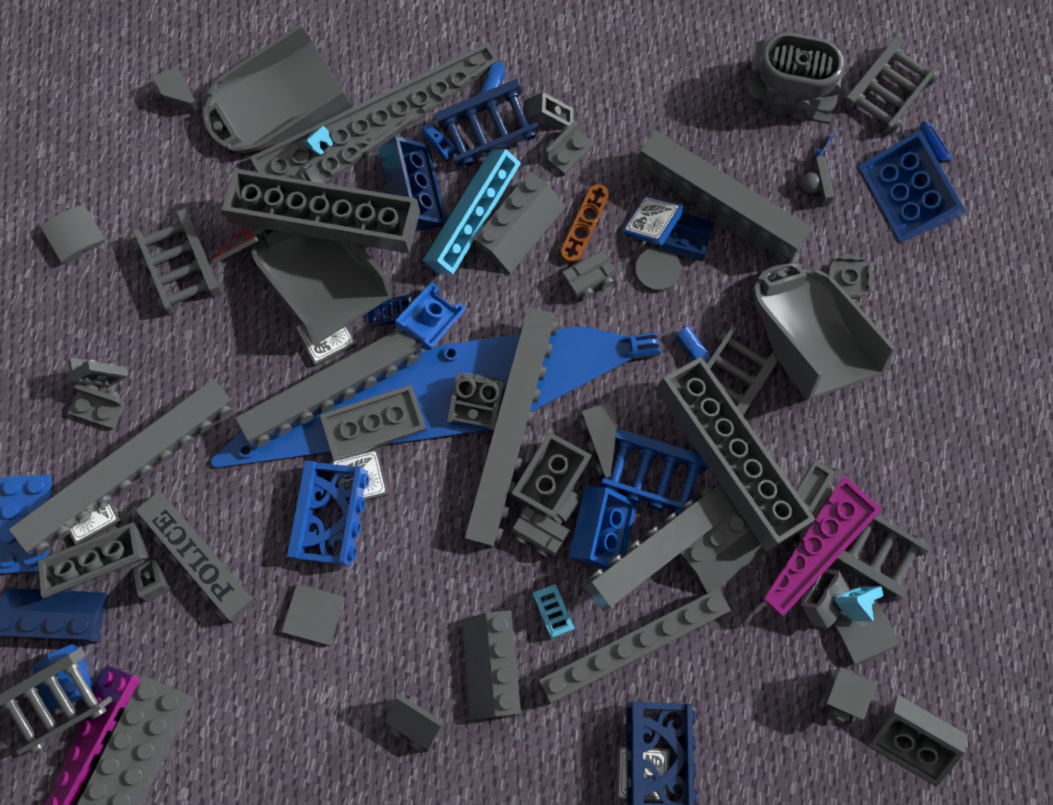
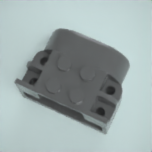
(795, 77)

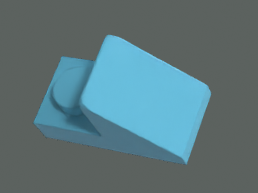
(858, 602)

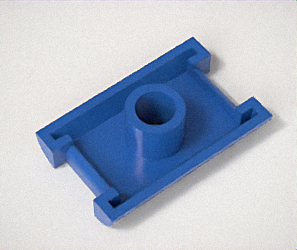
(428, 317)

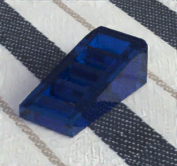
(398, 301)

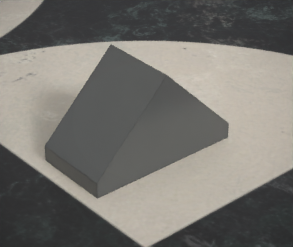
(150, 580)

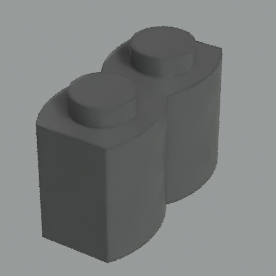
(820, 599)

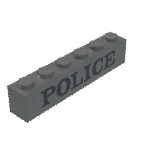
(195, 556)

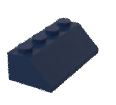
(412, 174)
(64, 617)

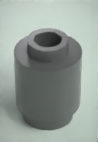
(567, 508)

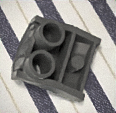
(476, 400)

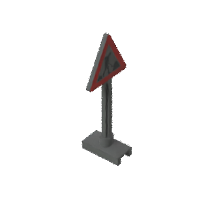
(245, 237)

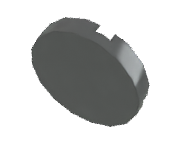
(657, 269)
(846, 270)

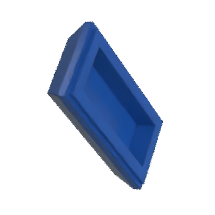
(935, 142)

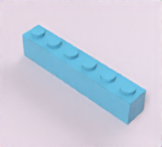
(471, 211)

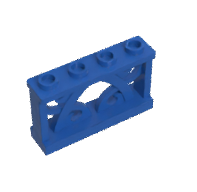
(310, 485)

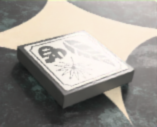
(330, 347)
(372, 464)
(99, 522)
(657, 756)

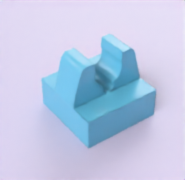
(317, 136)

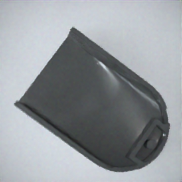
(273, 95)
(320, 280)
(818, 330)

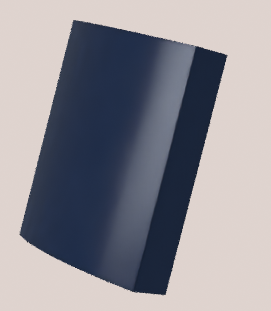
(689, 237)

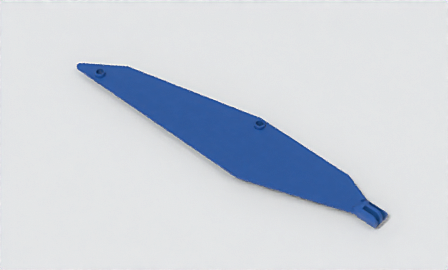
(575, 359)

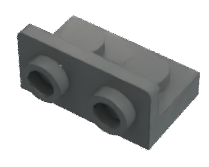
(568, 148)
(95, 372)
(96, 406)

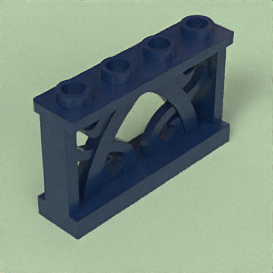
(636, 726)

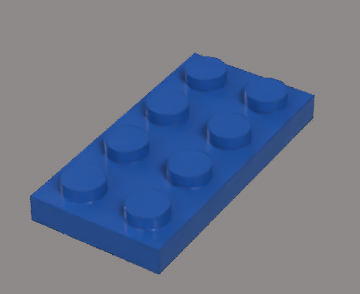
(17, 500)

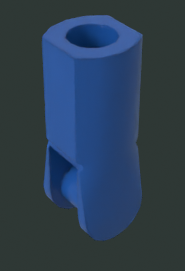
(495, 77)
(437, 139)
(692, 345)

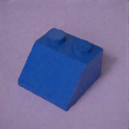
(64, 680)

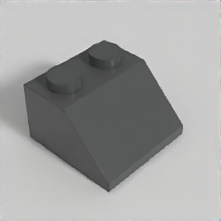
(415, 723)

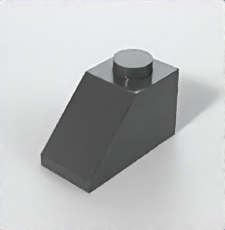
(174, 90)
(547, 111)

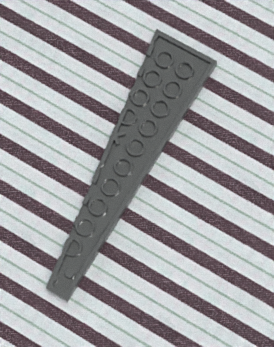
(375, 121)

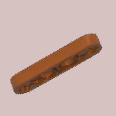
(584, 224)

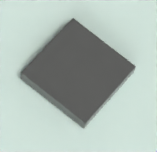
(313, 614)

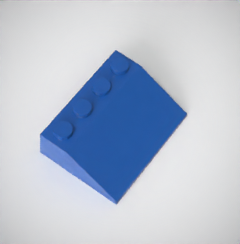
(912, 187)

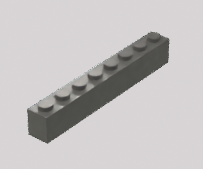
(328, 388)
(660, 547)
(634, 646)

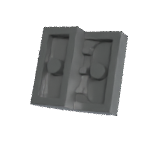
(72, 233)
(865, 639)

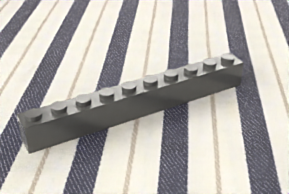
(510, 428)
(121, 469)

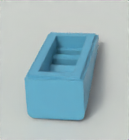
(559, 631)

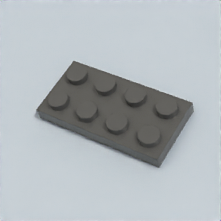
(373, 422)

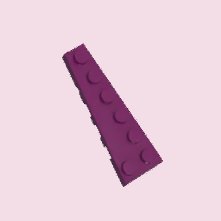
(834, 529)
(90, 736)

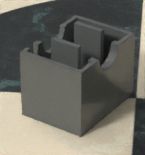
(846, 695)

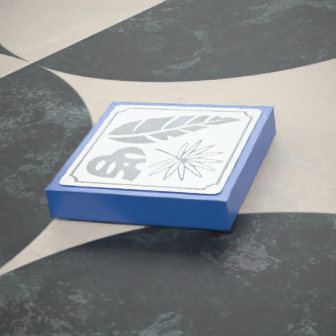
(653, 220)

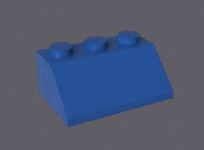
(602, 527)

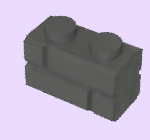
(589, 276)
(539, 532)

